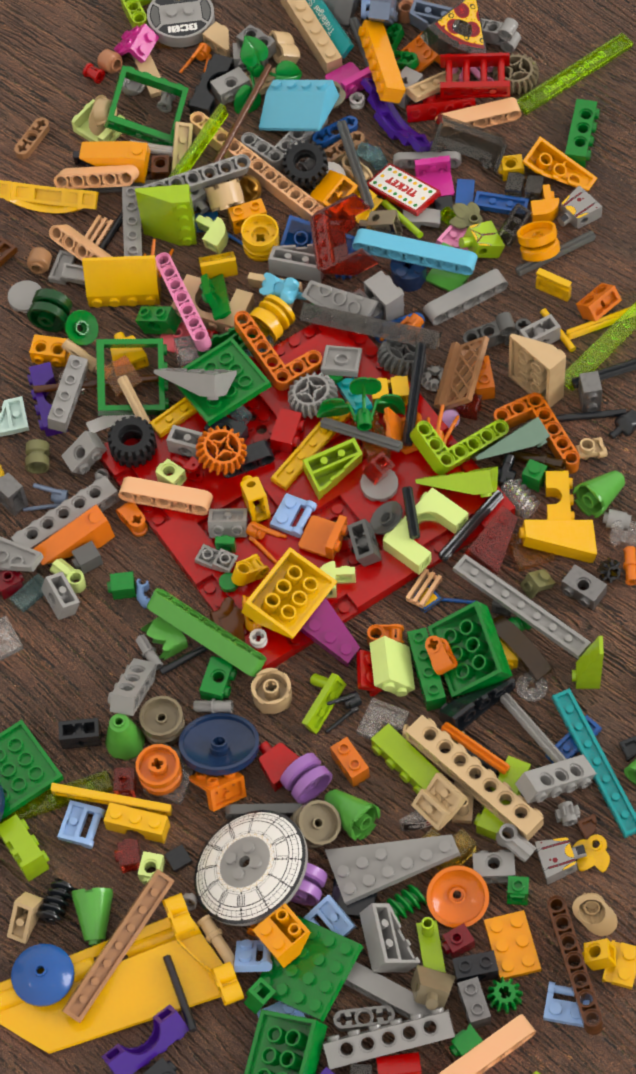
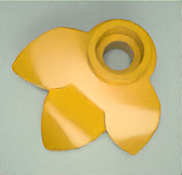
(594, 856)

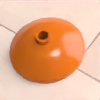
(464, 909)

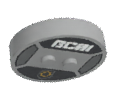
(180, 21)

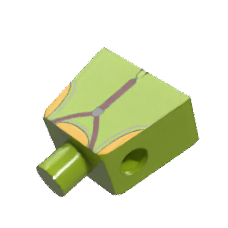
(483, 240)

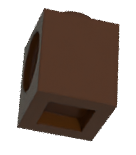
(160, 167)

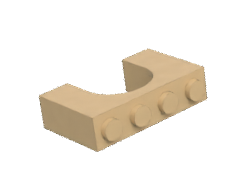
(240, 301)

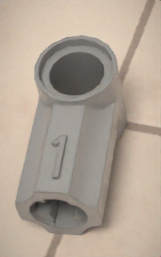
(516, 844)

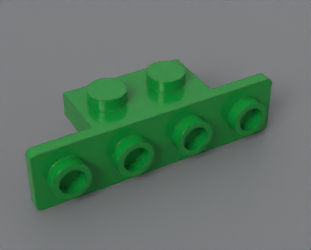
(216, 295)

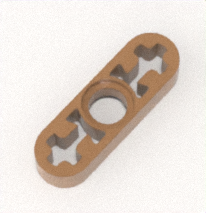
(33, 130)
(337, 157)

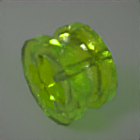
(447, 214)

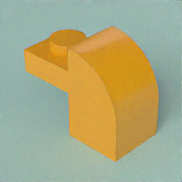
(547, 208)

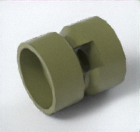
(37, 456)

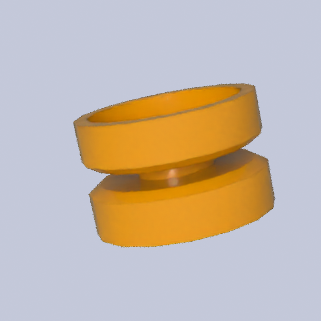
(538, 241)

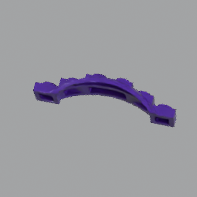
(392, 122)

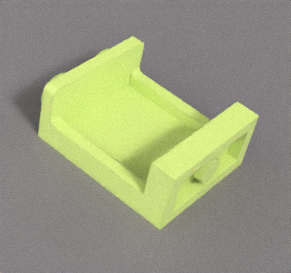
(81, 126)

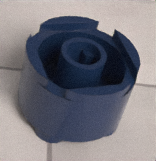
(407, 275)

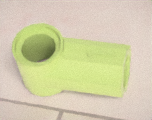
(70, 573)

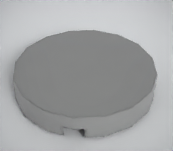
(22, 294)
(383, 490)

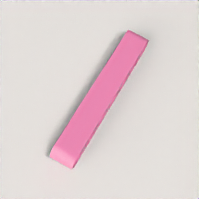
(183, 302)

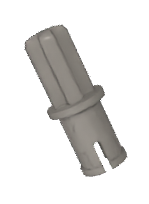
(148, 651)
(213, 706)

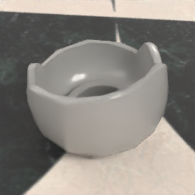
(131, 87)

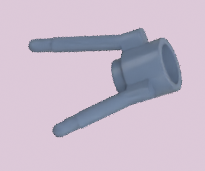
(57, 497)

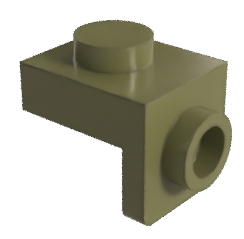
(536, 582)

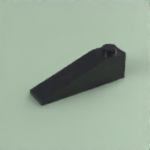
(468, 708)

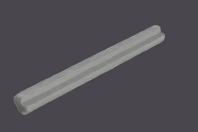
(532, 729)

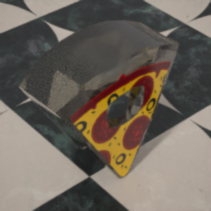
(457, 31)

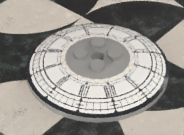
(272, 877)

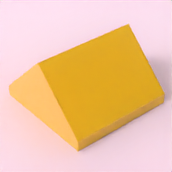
(219, 264)

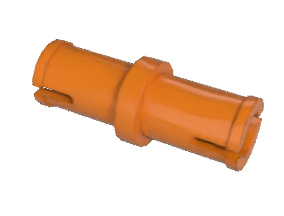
(630, 565)

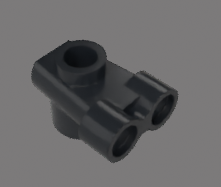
(506, 472)

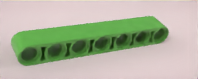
(206, 632)

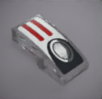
(413, 822)

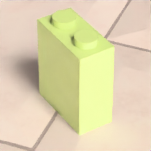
(392, 666)

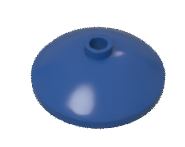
(48, 986)

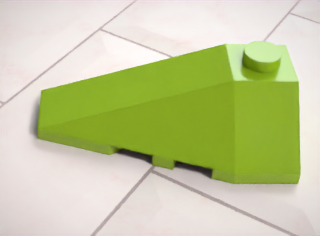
(473, 482)
(589, 666)

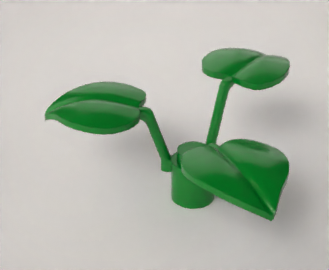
(251, 54)
(363, 417)

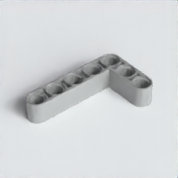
(274, 154)

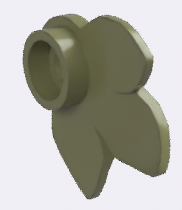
(465, 214)

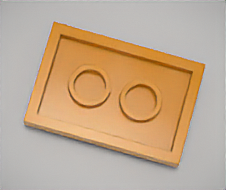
(512, 945)

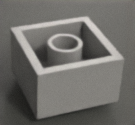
(390, 298)

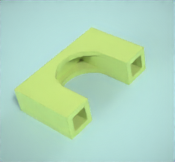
(431, 507)

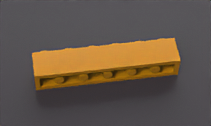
(381, 61)

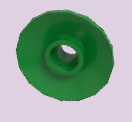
(88, 326)

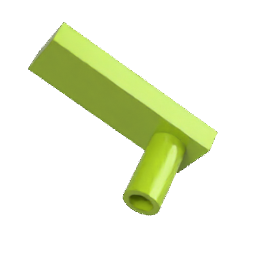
(331, 689)
(430, 944)

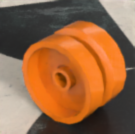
(159, 769)

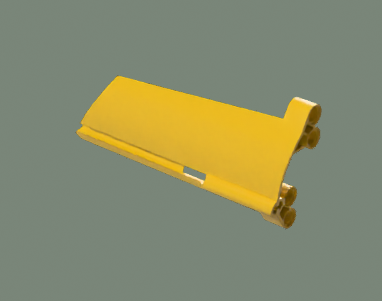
(135, 989)

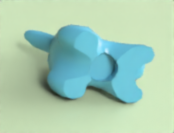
(285, 289)

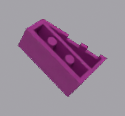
(331, 634)

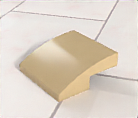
(439, 801)

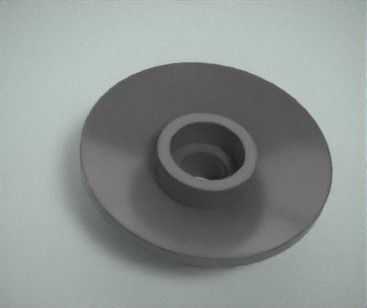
(386, 517)

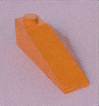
(86, 527)

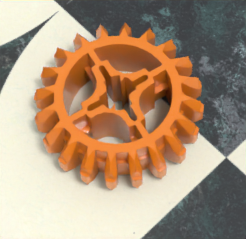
(233, 458)

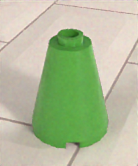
(598, 493)
(124, 738)
(355, 814)
(93, 912)

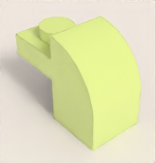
(216, 233)
(344, 574)

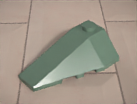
(528, 435)

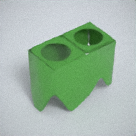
(168, 635)

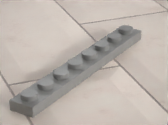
(521, 606)

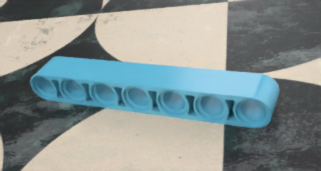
(415, 251)

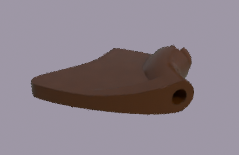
(229, 618)

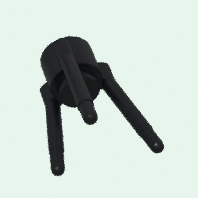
(349, 700)

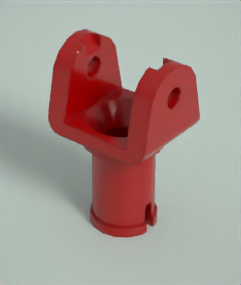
(191, 467)

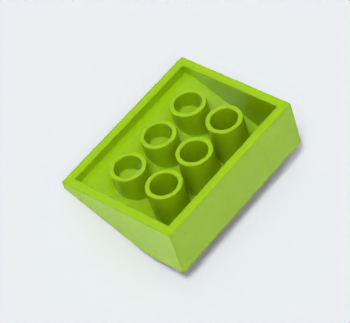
(168, 213)

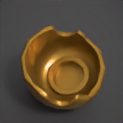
(251, 188)

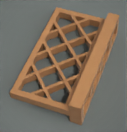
(455, 367)

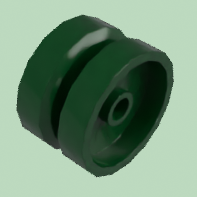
(49, 310)

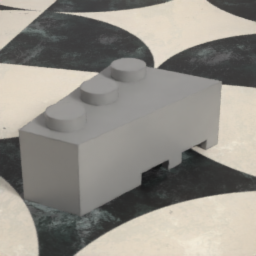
(294, 262)
(385, 941)

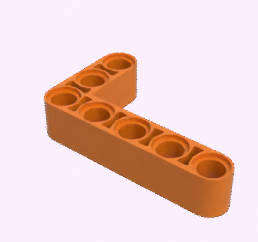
(270, 356)
(551, 424)

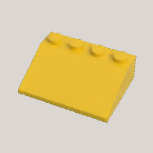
(122, 281)
(288, 594)

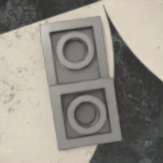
(428, 217)
(216, 560)

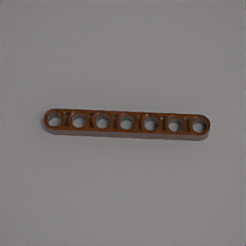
(575, 973)

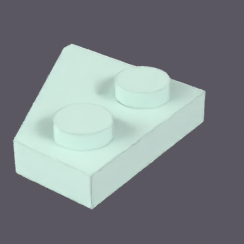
(13, 417)

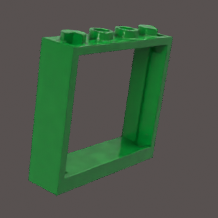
(137, 130)
(109, 410)

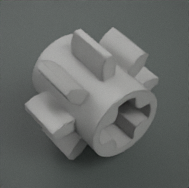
(567, 813)

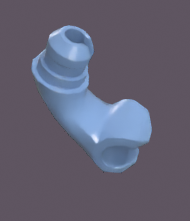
(140, 589)

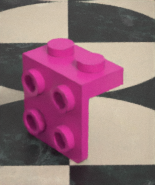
(137, 42)
(349, 77)
(436, 172)

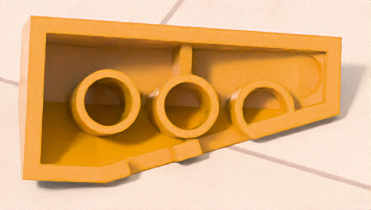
(117, 153)
(554, 164)

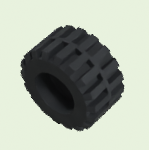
(300, 151)
(129, 429)

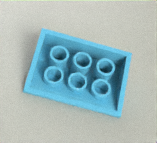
(297, 105)

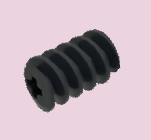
(54, 901)

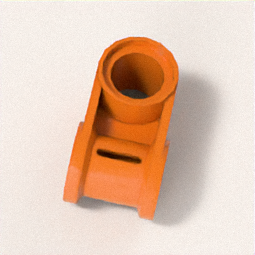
(133, 518)
(385, 630)
(440, 654)

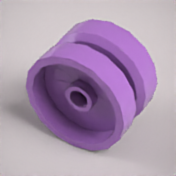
(306, 778)
(309, 890)

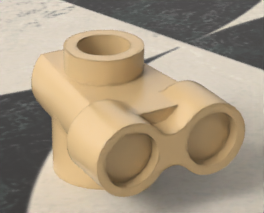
(591, 448)

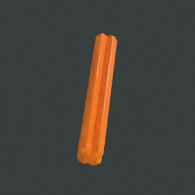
(476, 748)

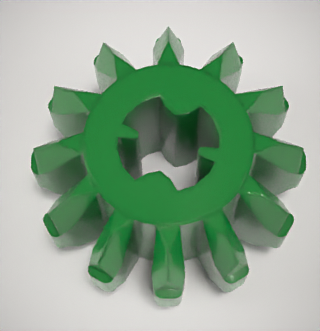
(505, 1003)

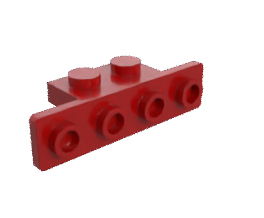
(435, 105)

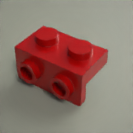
(365, 673)

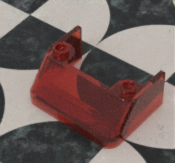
(329, 238)

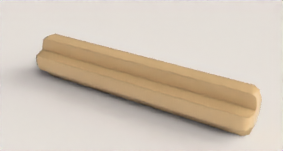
(132, 398)

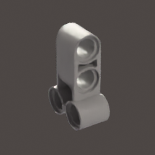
(501, 33)

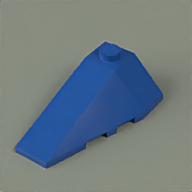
(299, 233)

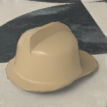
(99, 114)
(595, 914)

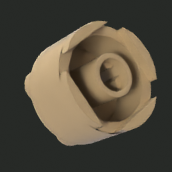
(224, 194)
(271, 691)

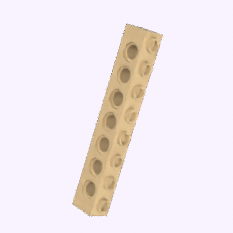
(476, 787)

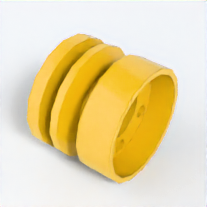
(259, 236)
(273, 316)

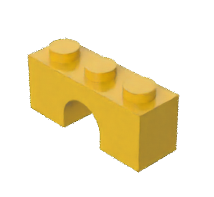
(558, 485)
(149, 824)

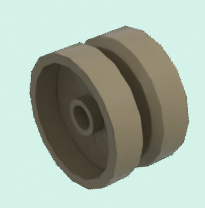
(162, 720)
(318, 823)

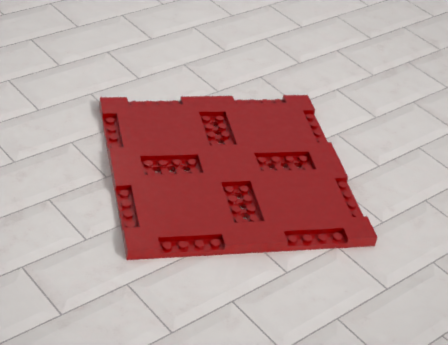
(187, 532)

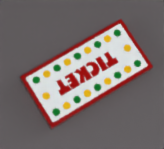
(403, 189)

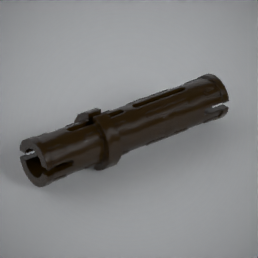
(551, 462)

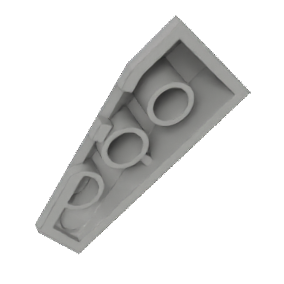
(200, 382)

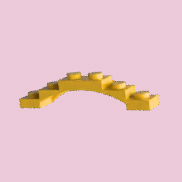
(47, 198)

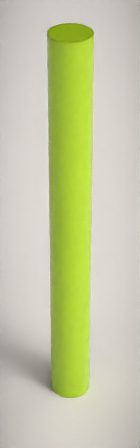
(407, 223)

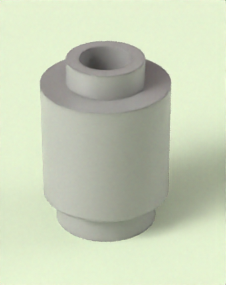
(614, 515)

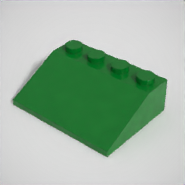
(475, 648)
(285, 1044)

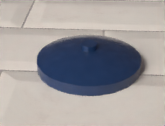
(219, 744)

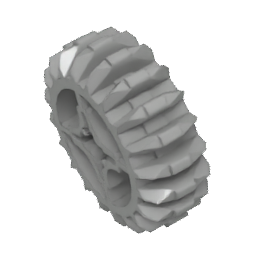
(301, 397)

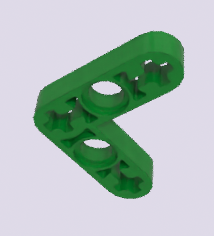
(409, 59)

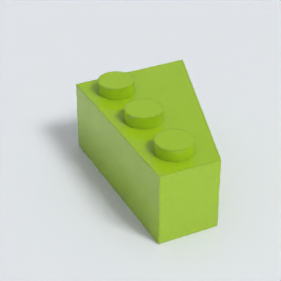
(331, 466)
(23, 847)

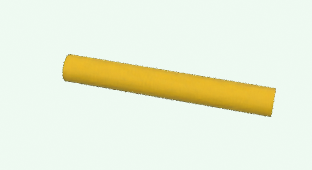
(563, 337)

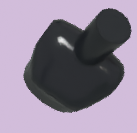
(625, 424)

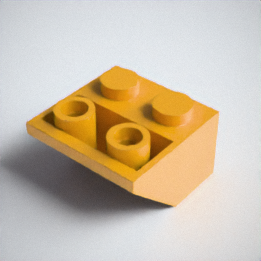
(333, 188)
(283, 935)

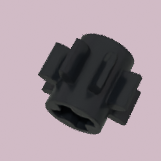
(609, 570)

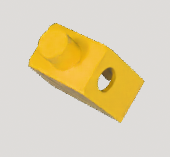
(135, 355)
(252, 491)

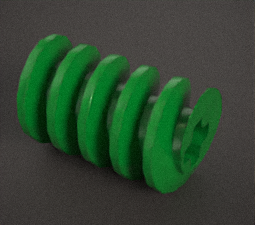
(406, 901)

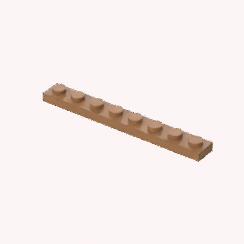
(118, 945)

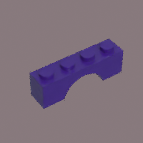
(42, 375)
(166, 1029)

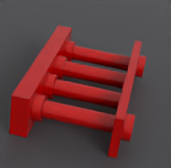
(475, 89)

